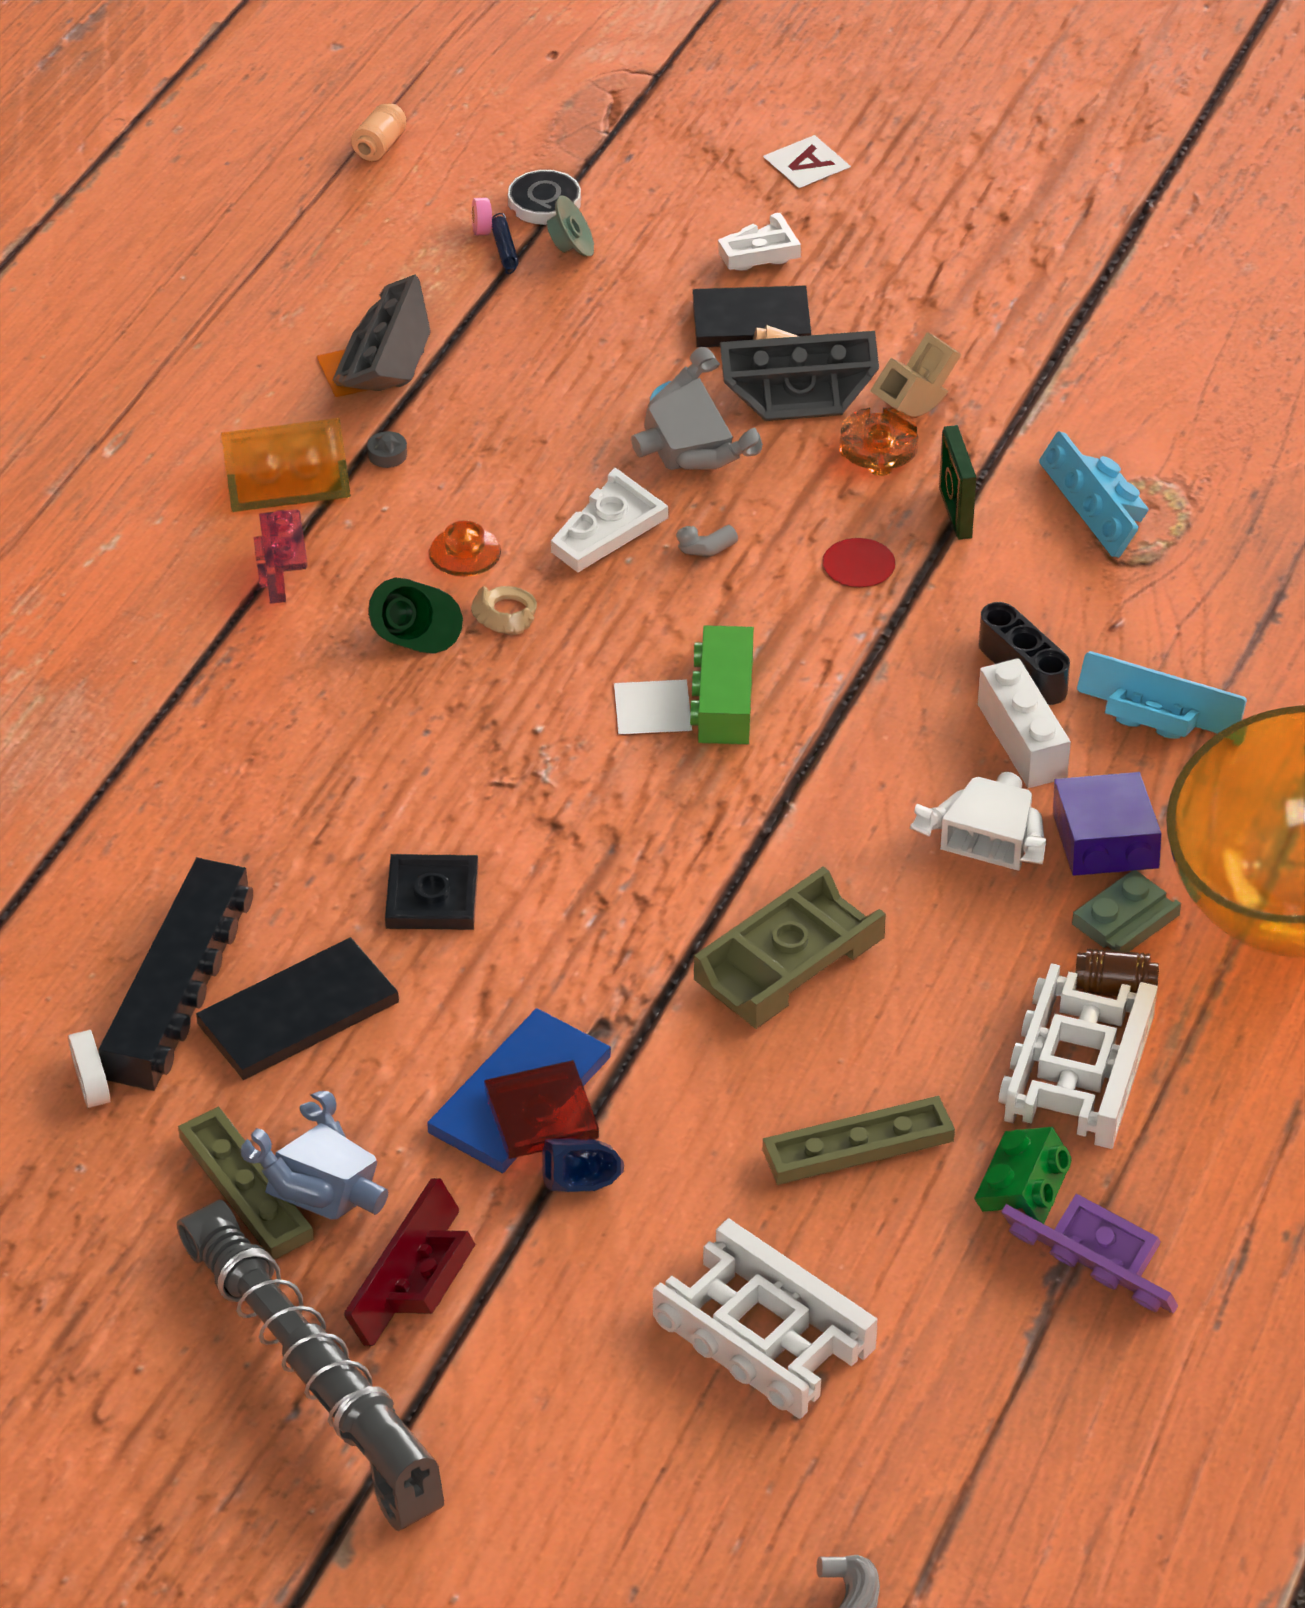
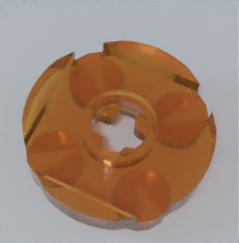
(863, 444)

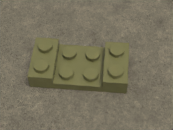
(785, 947)

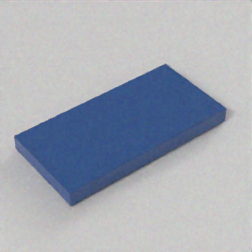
(537, 1042)

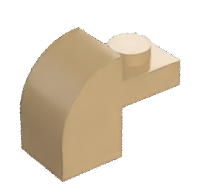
(919, 384)

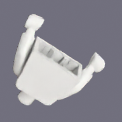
(988, 822)

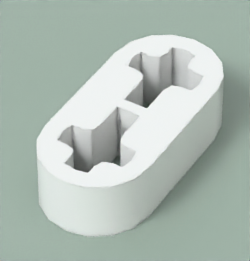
(89, 1068)

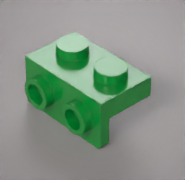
(1025, 1172)

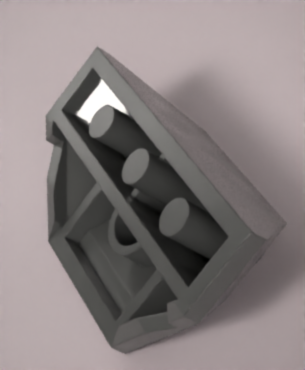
(387, 340)
(800, 373)

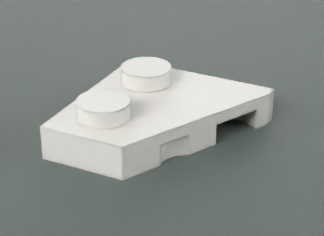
(760, 246)

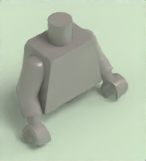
(687, 425)

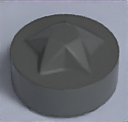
(387, 449)

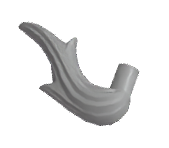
(859, 1577)

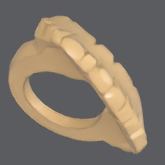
(506, 623)

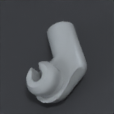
(708, 545)

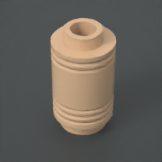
(379, 132)

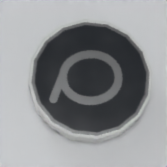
(536, 193)

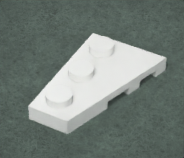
(608, 522)

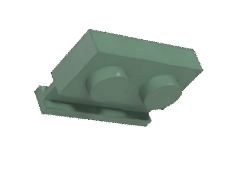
(1126, 913)

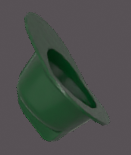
(415, 615)

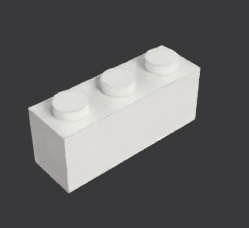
(1023, 723)

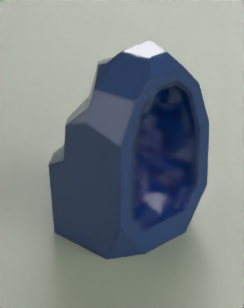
(579, 1165)

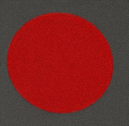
(859, 562)

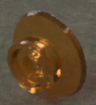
(464, 549)

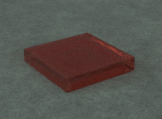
(540, 1107)

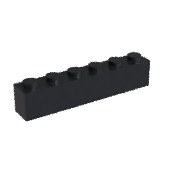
(175, 974)

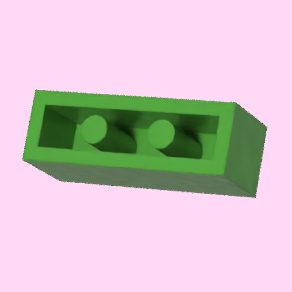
(723, 685)

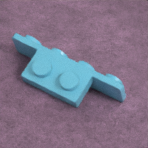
(1096, 492)
(1157, 698)

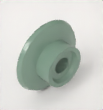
(570, 228)

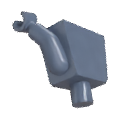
(320, 1167)

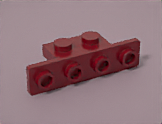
(414, 1265)

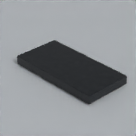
(297, 1008)

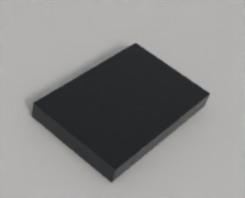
(736, 312)

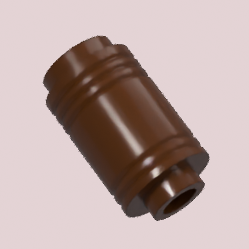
(1107, 970)

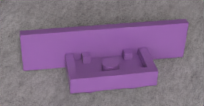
(1101, 1242)

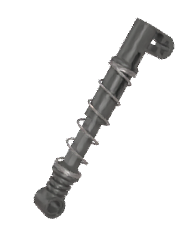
(401, 1468)

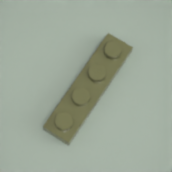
(858, 1140)
(217, 1149)

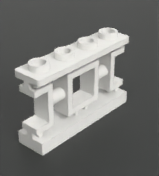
(1113, 1062)
(782, 1289)

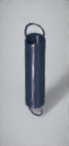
(504, 242)

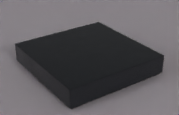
(431, 892)

